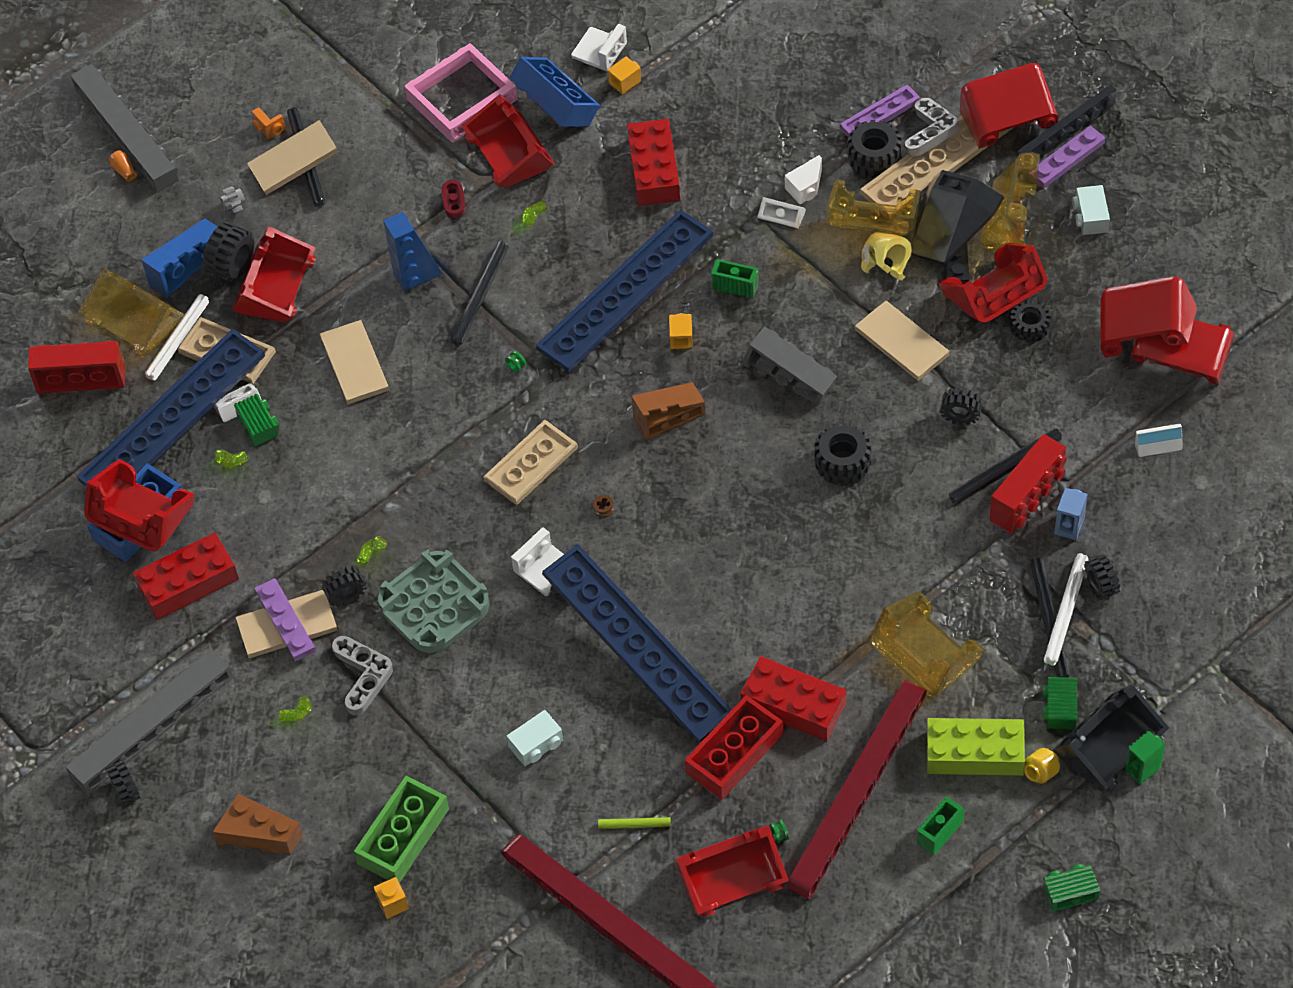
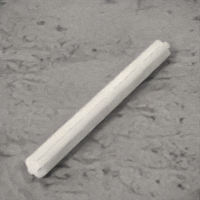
(1065, 610)

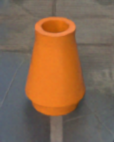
(121, 164)

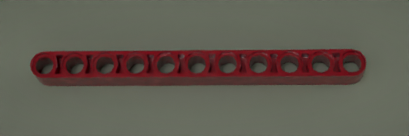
(856, 790)
(602, 915)

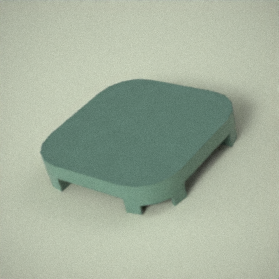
(433, 601)

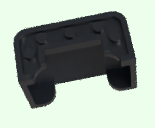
(1102, 740)

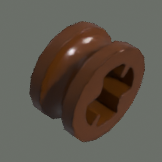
(608, 510)

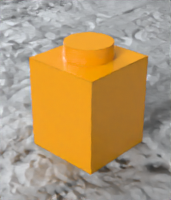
(624, 75)
(680, 331)
(391, 898)

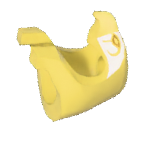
(886, 245)

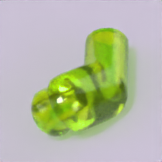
(530, 213)
(229, 460)
(368, 547)
(298, 713)

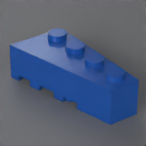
(408, 254)
(178, 259)

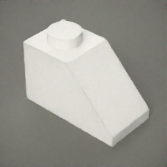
(804, 180)

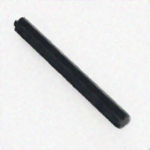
(311, 175)
(479, 293)
(996, 471)
(1048, 611)

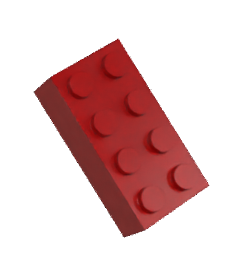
(653, 162)
(76, 367)
(1028, 484)
(185, 576)
(796, 697)
(734, 747)

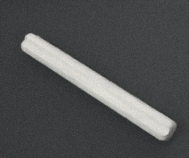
(176, 337)

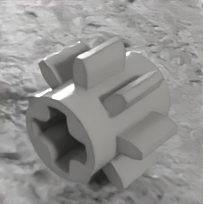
(232, 199)

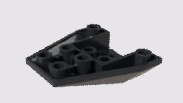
(951, 215)

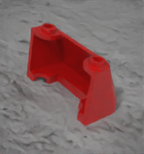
(1006, 102)
(507, 142)
(274, 277)
(1014, 280)
(1144, 311)
(1203, 354)
(133, 510)
(731, 870)

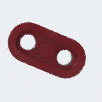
(454, 200)

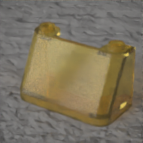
(872, 217)
(1010, 219)
(129, 312)
(920, 646)

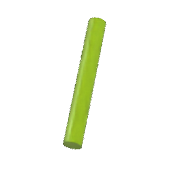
(634, 823)

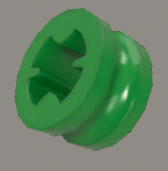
(515, 361)
(779, 831)

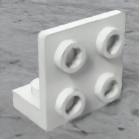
(600, 47)
(534, 558)

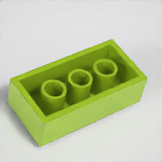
(975, 746)

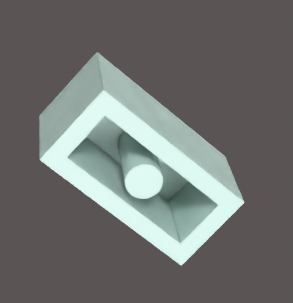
(1091, 209)
(535, 738)

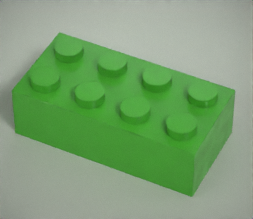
(401, 829)

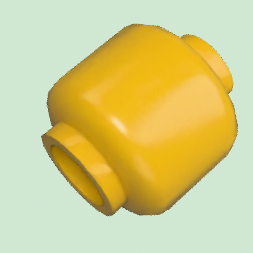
(1041, 765)

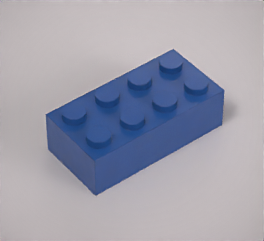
(554, 91)
(122, 548)

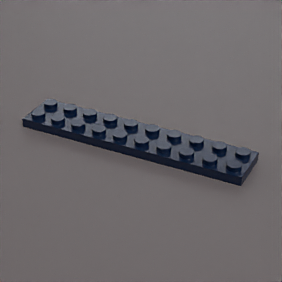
(624, 291)
(180, 405)
(637, 642)

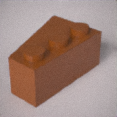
(666, 408)
(258, 827)

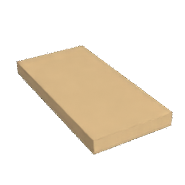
(292, 157)
(207, 334)
(902, 340)
(354, 362)
(530, 462)
(262, 636)

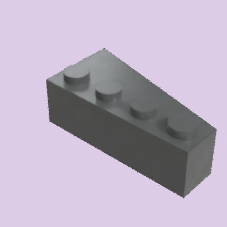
(789, 366)

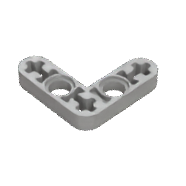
(921, 142)
(370, 671)

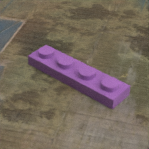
(884, 109)
(1069, 155)
(285, 619)

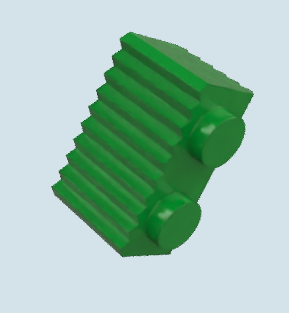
(735, 278)
(256, 420)
(1061, 703)
(1145, 757)
(940, 825)
(1071, 887)

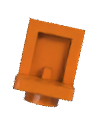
(268, 127)

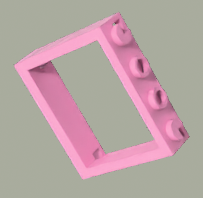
(442, 70)

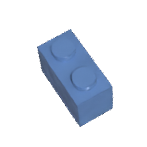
(1070, 513)

